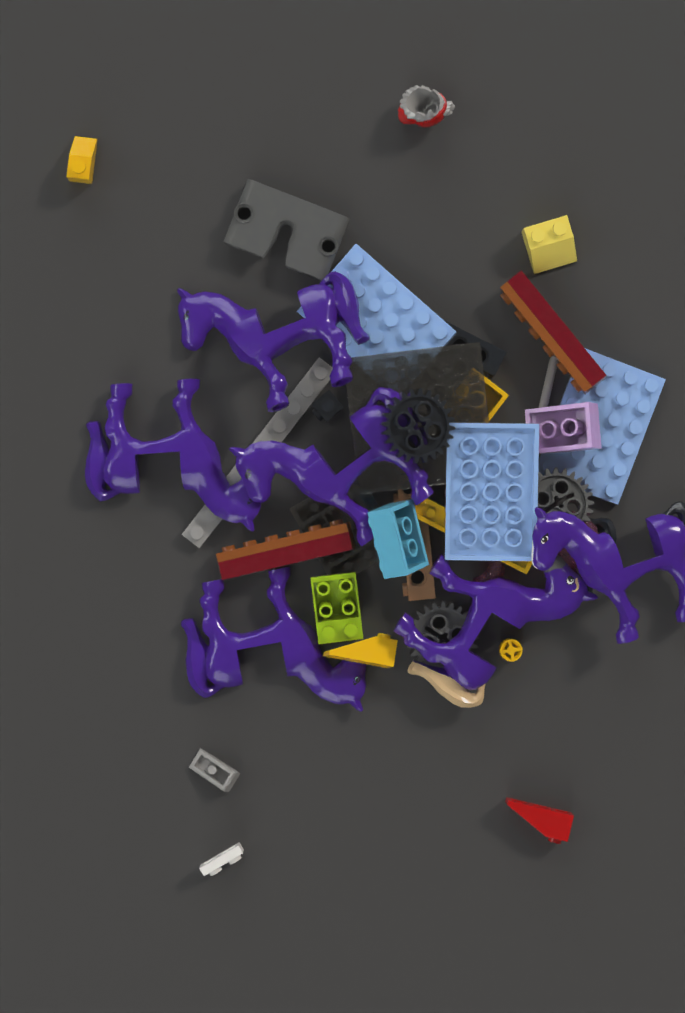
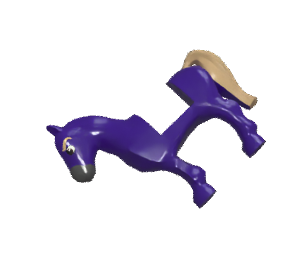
(504, 598)

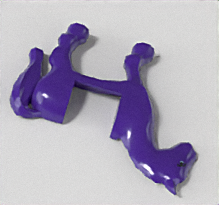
(250, 343)
(198, 458)
(317, 479)
(299, 644)

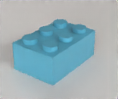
(398, 539)

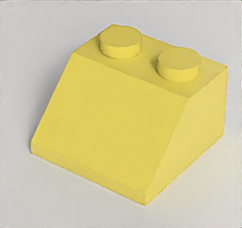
(550, 244)

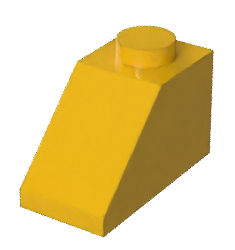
(82, 160)

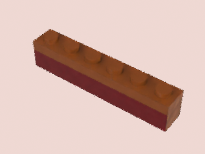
(553, 332)
(285, 550)

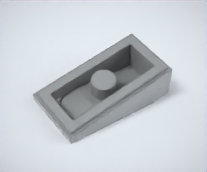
(214, 770)

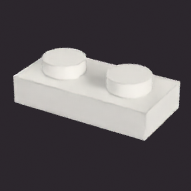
(214, 864)

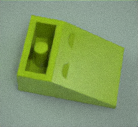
(337, 608)

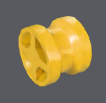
(511, 653)

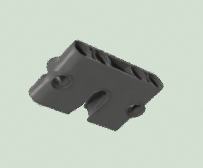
(273, 210)

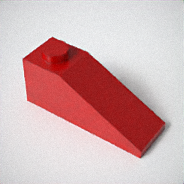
(549, 821)

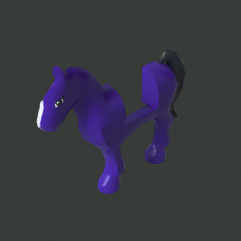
(601, 562)

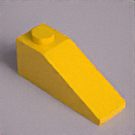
(372, 651)

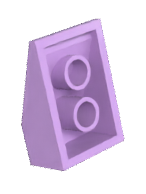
(566, 427)

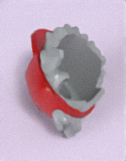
(423, 107)

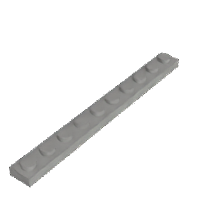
(275, 430)

